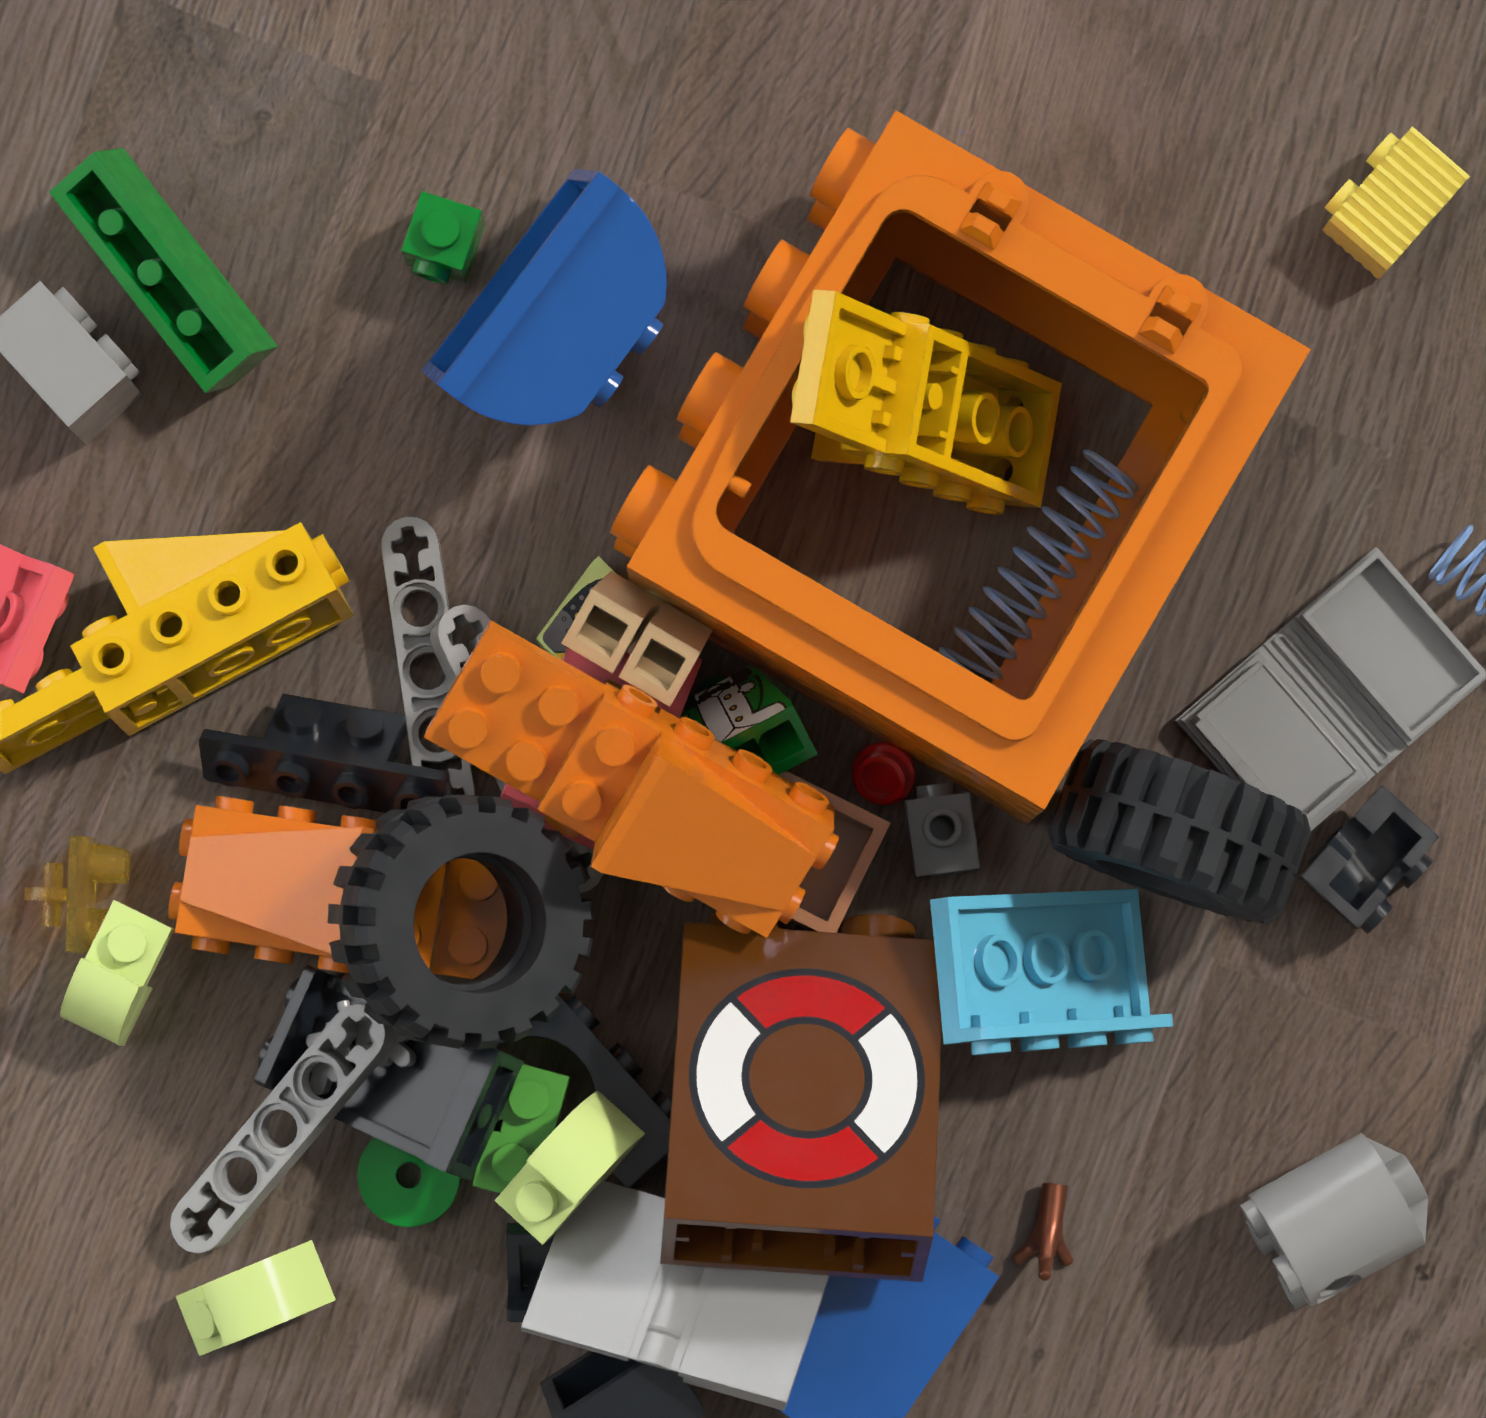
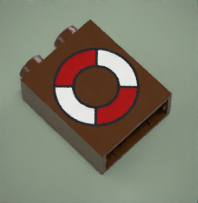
(805, 1101)

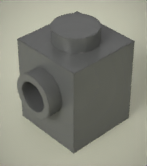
(941, 832)

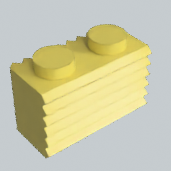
(1394, 202)

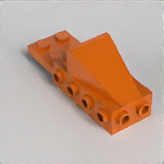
(637, 782)
(274, 876)

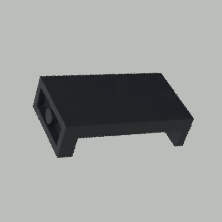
(433, 1109)

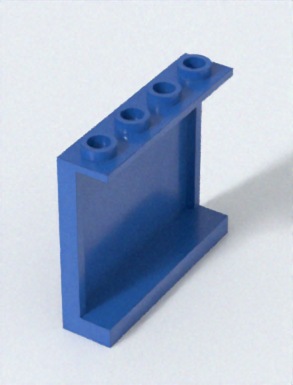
(886, 1338)

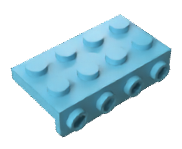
(1042, 970)

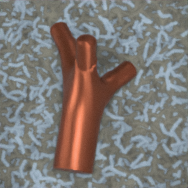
(1047, 1234)

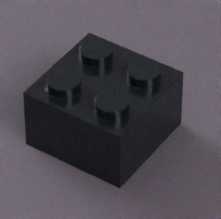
(618, 1389)

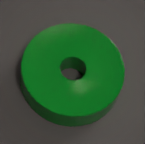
(393, 1201)

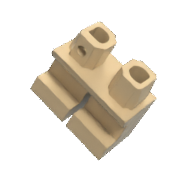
(656, 635)

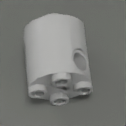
(1338, 1219)

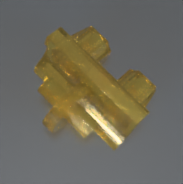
(87, 866)

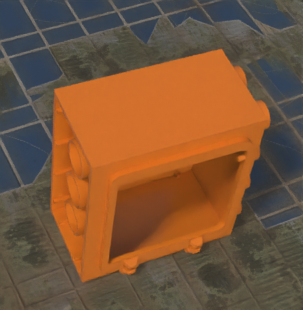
(1063, 282)

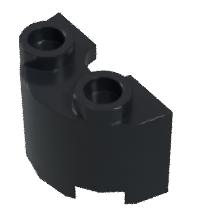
(1369, 858)

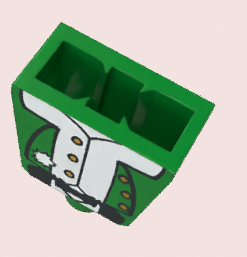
(752, 717)

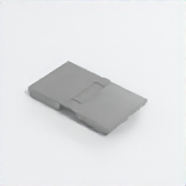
(1335, 692)
(709, 1324)

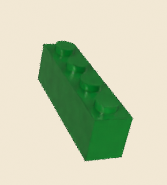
(163, 269)

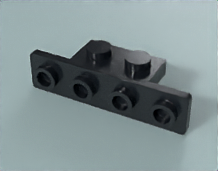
(324, 756)

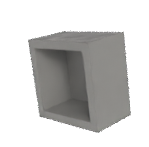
(73, 373)

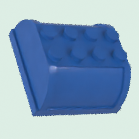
(559, 310)

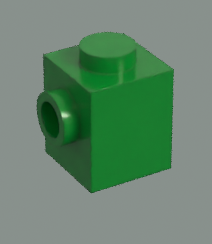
(443, 239)

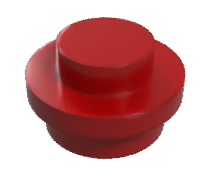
(883, 773)

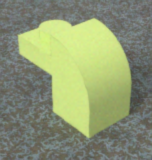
(114, 975)
(569, 1166)
(255, 1298)

